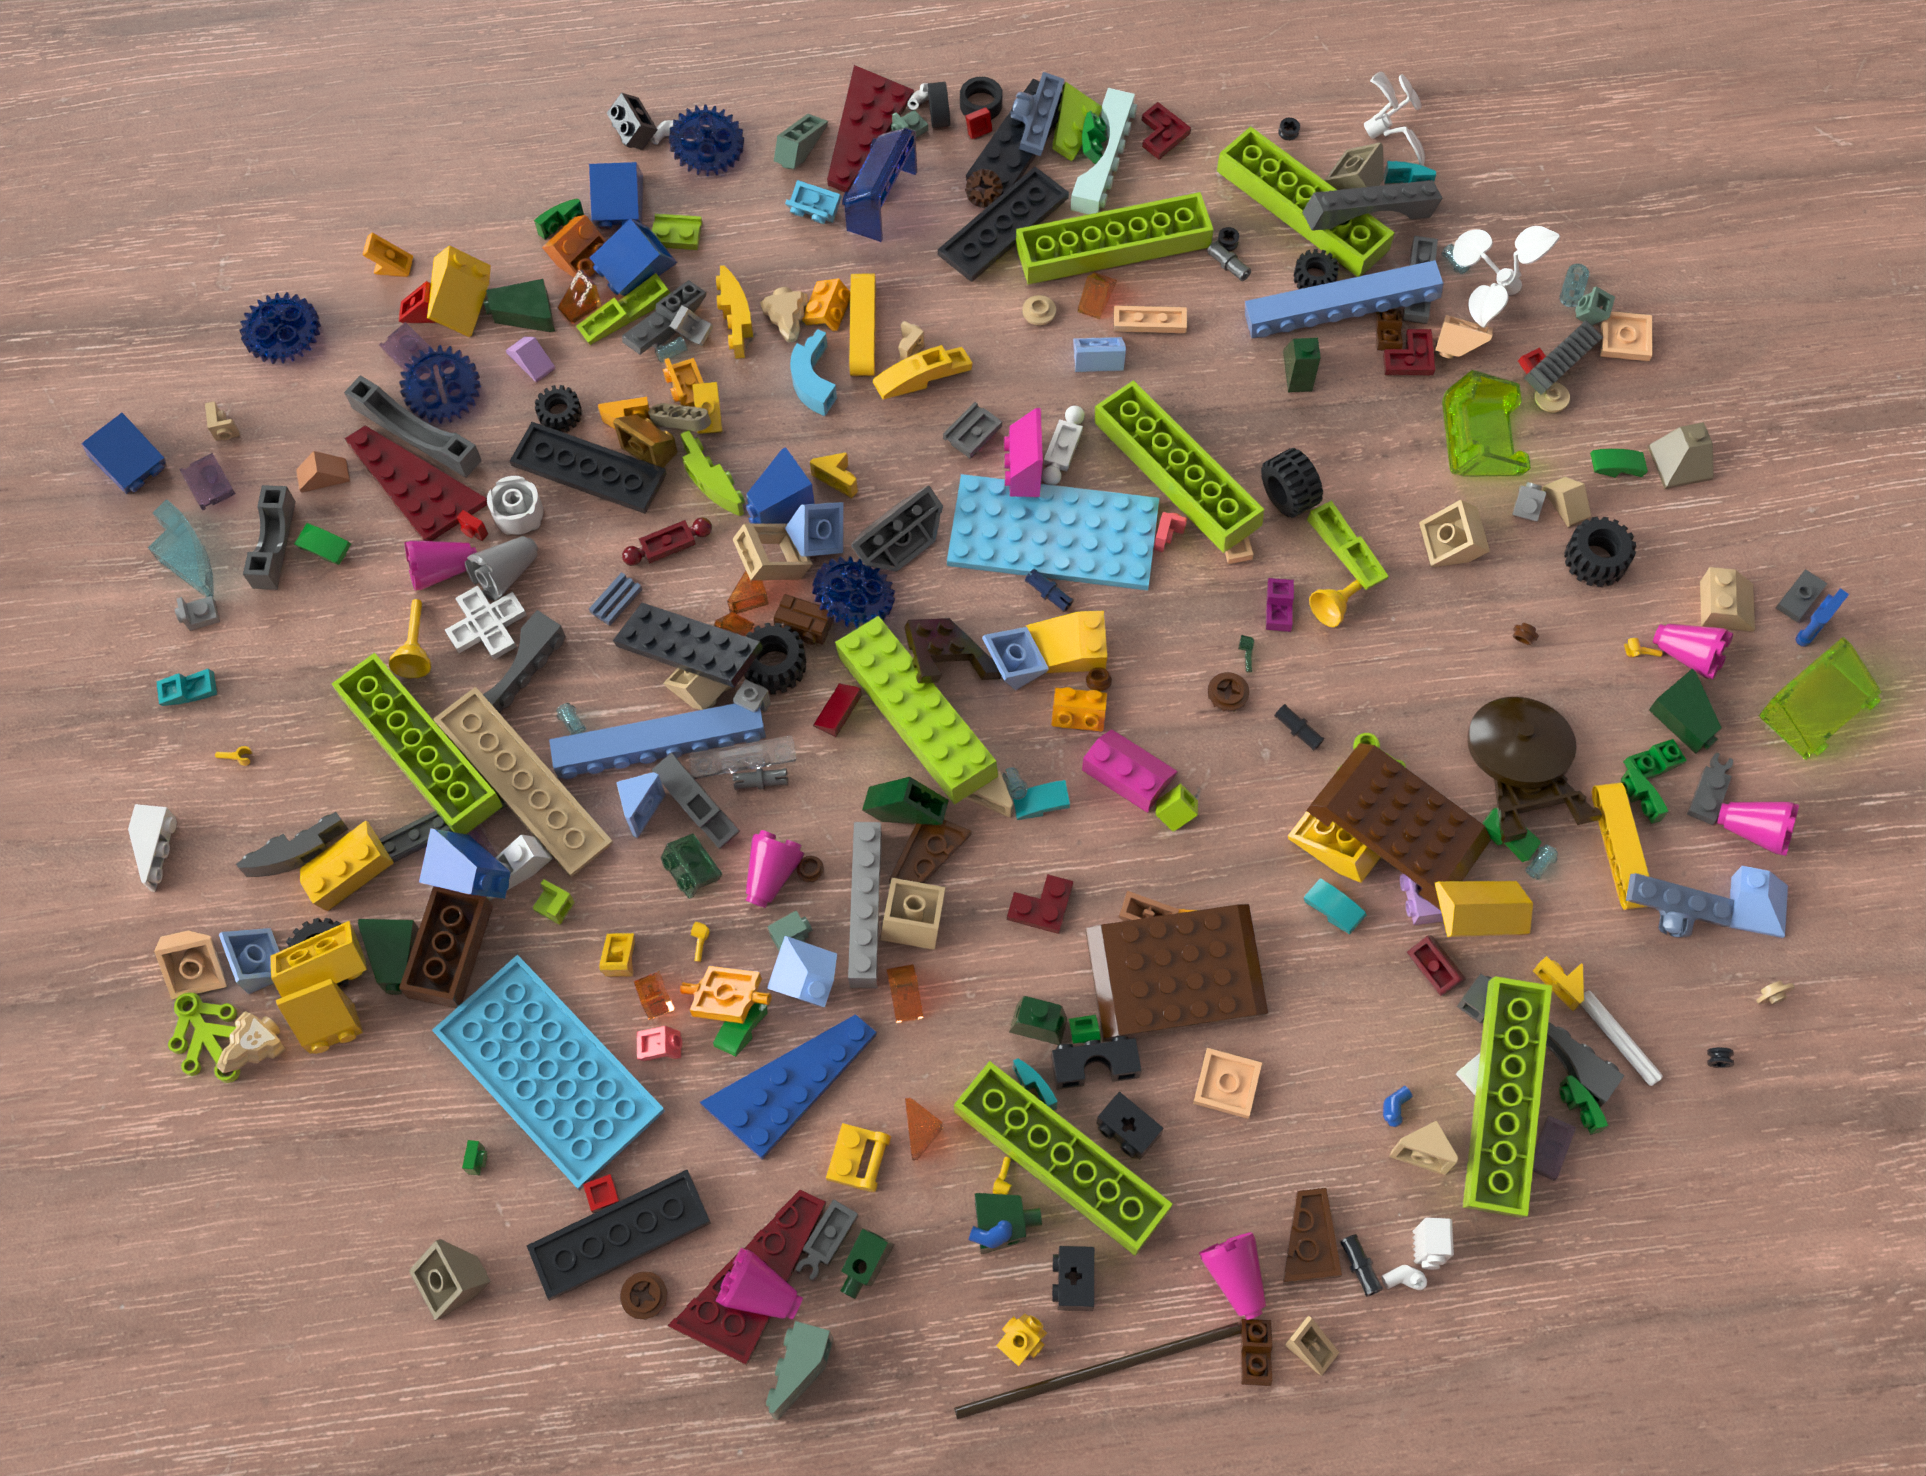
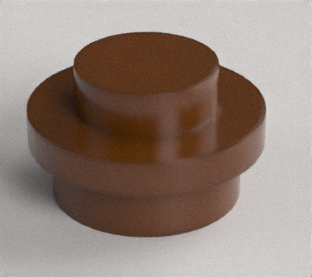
(1525, 633)
(1098, 679)
(810, 869)

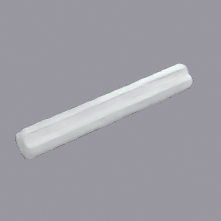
(1620, 1039)

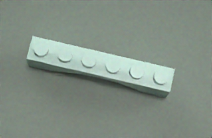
(1091, 186)

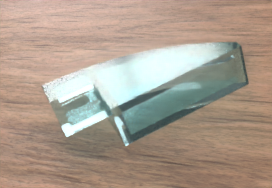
(182, 549)

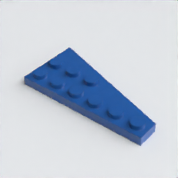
(776, 1096)

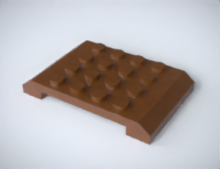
(1401, 819)
(1176, 970)

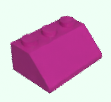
(1024, 456)
(1128, 769)

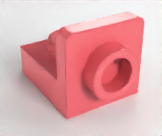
(1168, 524)
(658, 1043)

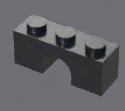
(1119, 1056)

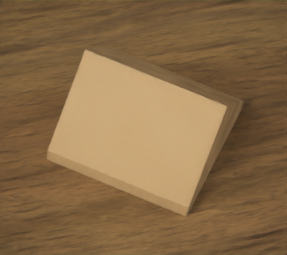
(1426, 1149)

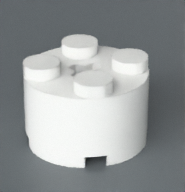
(515, 505)

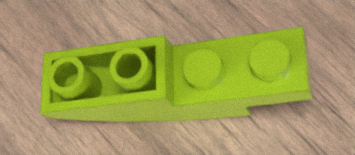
(710, 478)

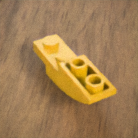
(735, 310)
(916, 371)

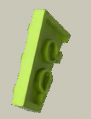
(1071, 119)

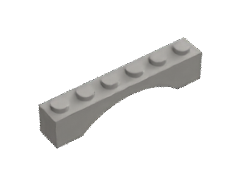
(865, 905)

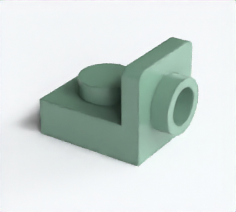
(911, 120)

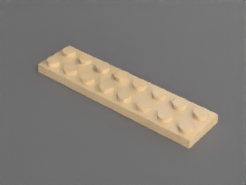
(523, 781)

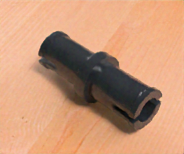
(1299, 727)
(1361, 1265)

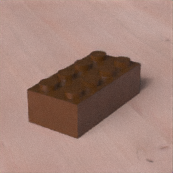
(446, 947)

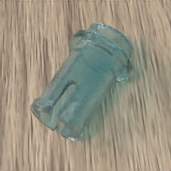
(1449, 256)
(671, 349)
(569, 717)
(1015, 785)
(1544, 858)

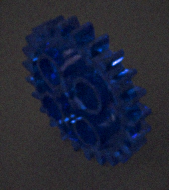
(706, 140)
(280, 328)
(462, 378)
(853, 591)

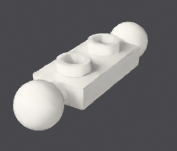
(1063, 445)

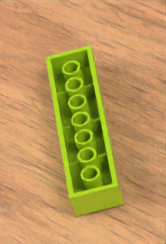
(1285, 189)
(1114, 238)
(1179, 466)
(917, 710)
(417, 745)
(1507, 1097)
(1062, 1158)

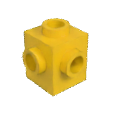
(1022, 1338)

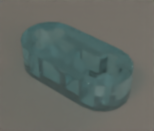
(1570, 284)

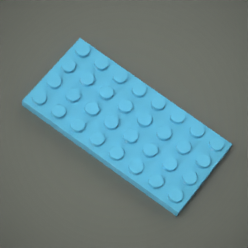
(1060, 534)
(548, 1071)

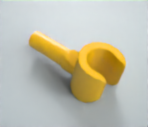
(1634, 649)
(236, 755)
(701, 932)
(1000, 1185)

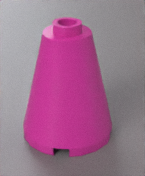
(435, 561)
(1237, 1273)

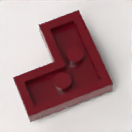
(1167, 129)
(1416, 359)
(1045, 912)

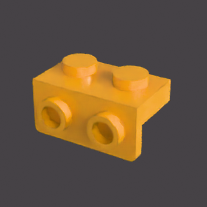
(827, 304)
(682, 377)
(1079, 709)

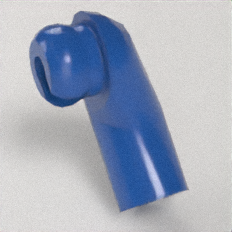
(1392, 1106)
(993, 1237)

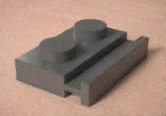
(972, 430)

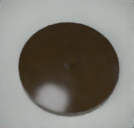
(1521, 742)

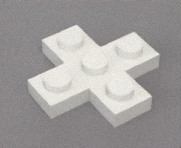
(485, 622)

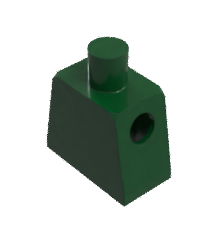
(1039, 1020)
(999, 1207)
(872, 1250)

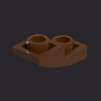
(1389, 330)
(1256, 1352)

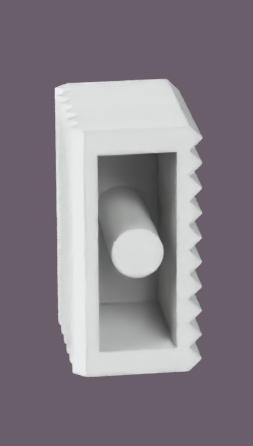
(1433, 1242)

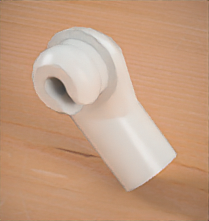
(919, 97)
(663, 131)
(1406, 1275)

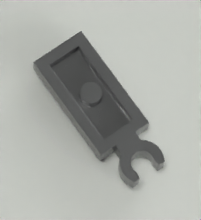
(1710, 791)
(827, 1237)

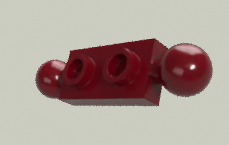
(667, 541)

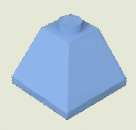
(1758, 902)
(803, 972)

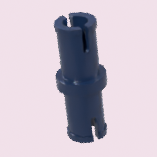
(1049, 590)

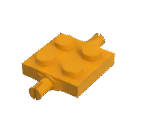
(725, 994)

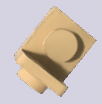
(912, 340)
(218, 424)

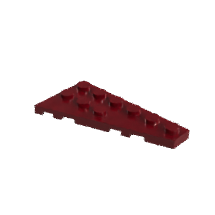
(864, 117)
(418, 489)
(780, 1247)

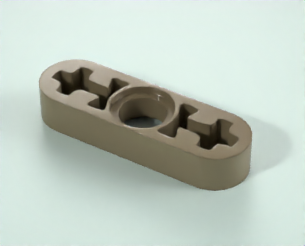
(679, 417)

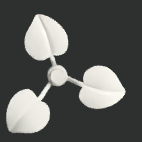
(1381, 122)
(1489, 301)

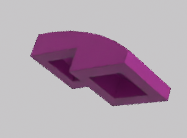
(1279, 604)

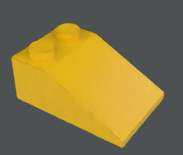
(457, 290)
(1072, 641)
(1334, 847)
(321, 1016)

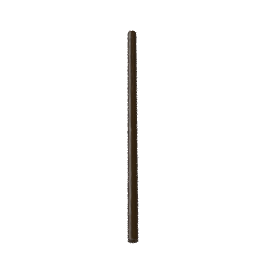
(1097, 1370)

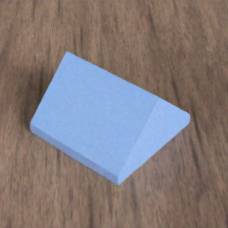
(1099, 354)
(817, 529)
(1016, 656)
(640, 799)
(250, 956)

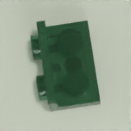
(689, 864)

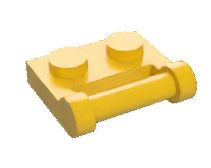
(849, 1155)

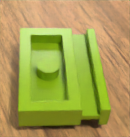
(678, 231)

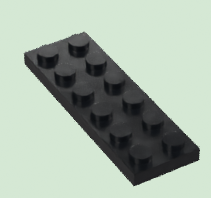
(1003, 151)
(994, 229)
(588, 467)
(688, 644)
(618, 1234)

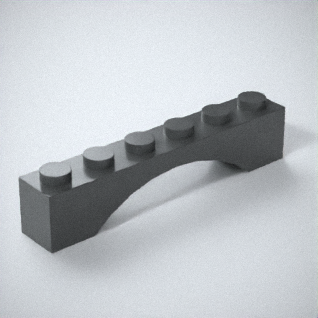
(1334, 207)
(441, 445)
(537, 642)
(1578, 1059)

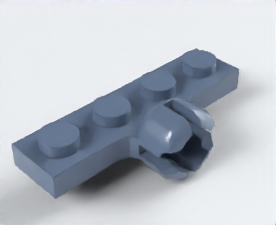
(1037, 112)
(1679, 904)

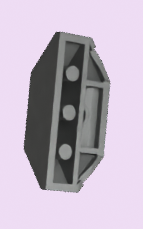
(900, 532)

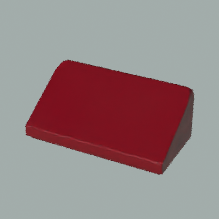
(838, 709)
(1436, 965)

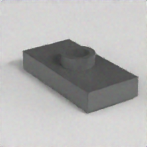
(1801, 595)

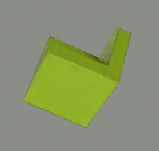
(1176, 807)
(553, 902)

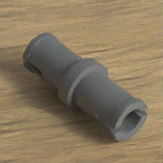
(1229, 261)
(760, 779)

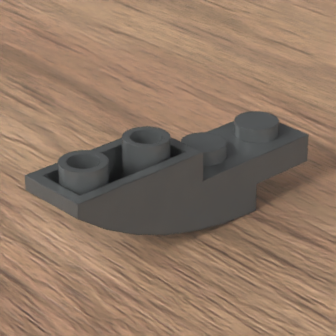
(656, 327)
(695, 801)
(283, 855)

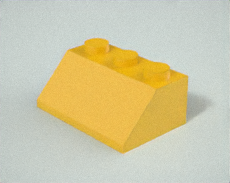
(344, 867)
(322, 957)

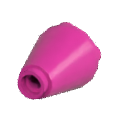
(1695, 646)
(1762, 823)
(770, 867)
(757, 1289)

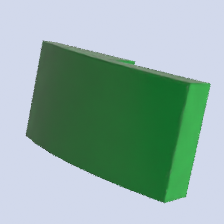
(1093, 136)
(559, 215)
(1614, 461)
(323, 544)
(1656, 760)
(1638, 789)
(1522, 848)
(735, 1036)
(1576, 1097)

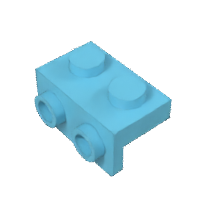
(814, 201)

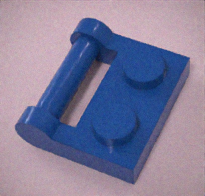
(1821, 617)

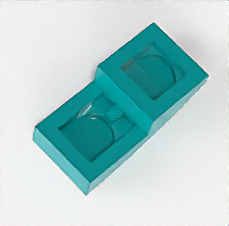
(1407, 172)
(182, 689)
(1042, 799)
(1335, 905)
(1031, 1079)

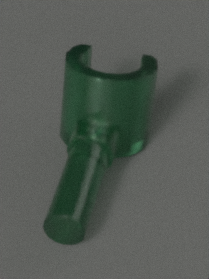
(1246, 644)

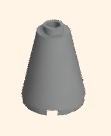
(501, 565)

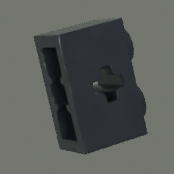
(1124, 1112)
(1078, 1296)

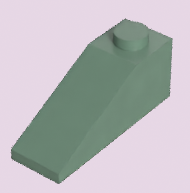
(798, 140)

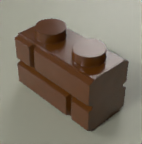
(804, 618)

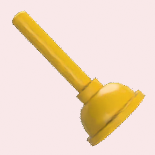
(1330, 605)
(410, 659)

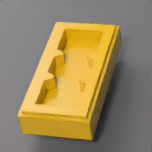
(707, 397)

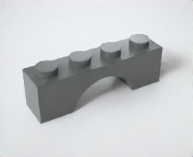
(275, 513)

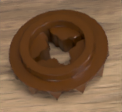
(991, 179)
(1238, 686)
(639, 1282)

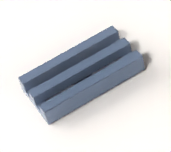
(615, 597)

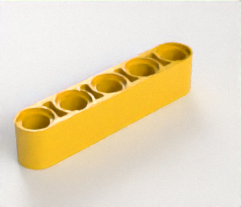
(862, 324)
(1619, 838)

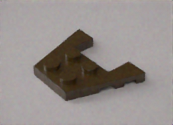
(944, 642)
(1515, 800)

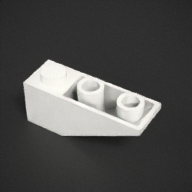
(150, 837)
(523, 859)

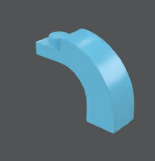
(810, 388)

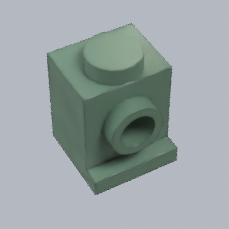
(1590, 304)
(789, 926)

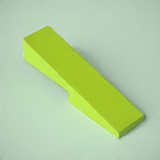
(618, 314)
(1344, 543)

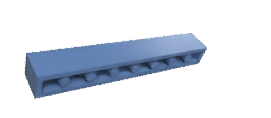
(1343, 299)
(655, 739)

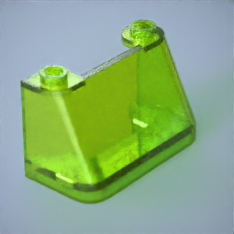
(1480, 426)
(1822, 699)

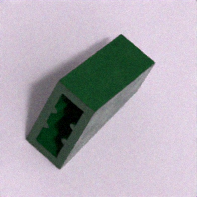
(521, 306)
(1301, 364)
(1688, 713)
(905, 802)
(388, 949)

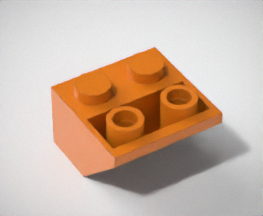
(575, 245)

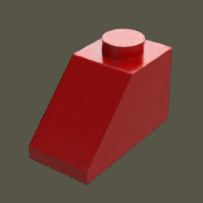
(415, 306)

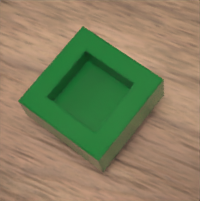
(1084, 1029)
(474, 1158)

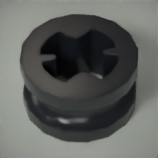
(1286, 123)
(1228, 232)
(1720, 1057)

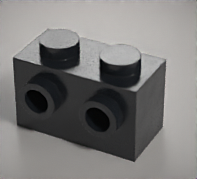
(632, 121)

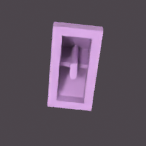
(531, 358)

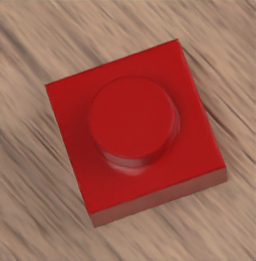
(978, 123)
(1531, 359)
(472, 526)
(601, 1193)

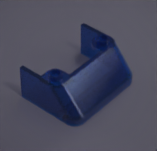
(887, 157)

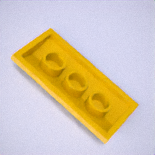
(1484, 908)

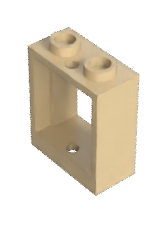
(750, 548)

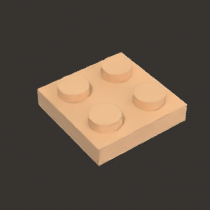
(1627, 336)
(1227, 1083)

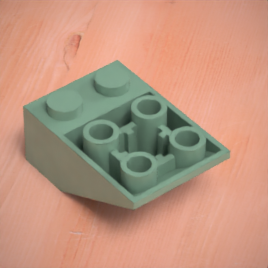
(804, 1361)

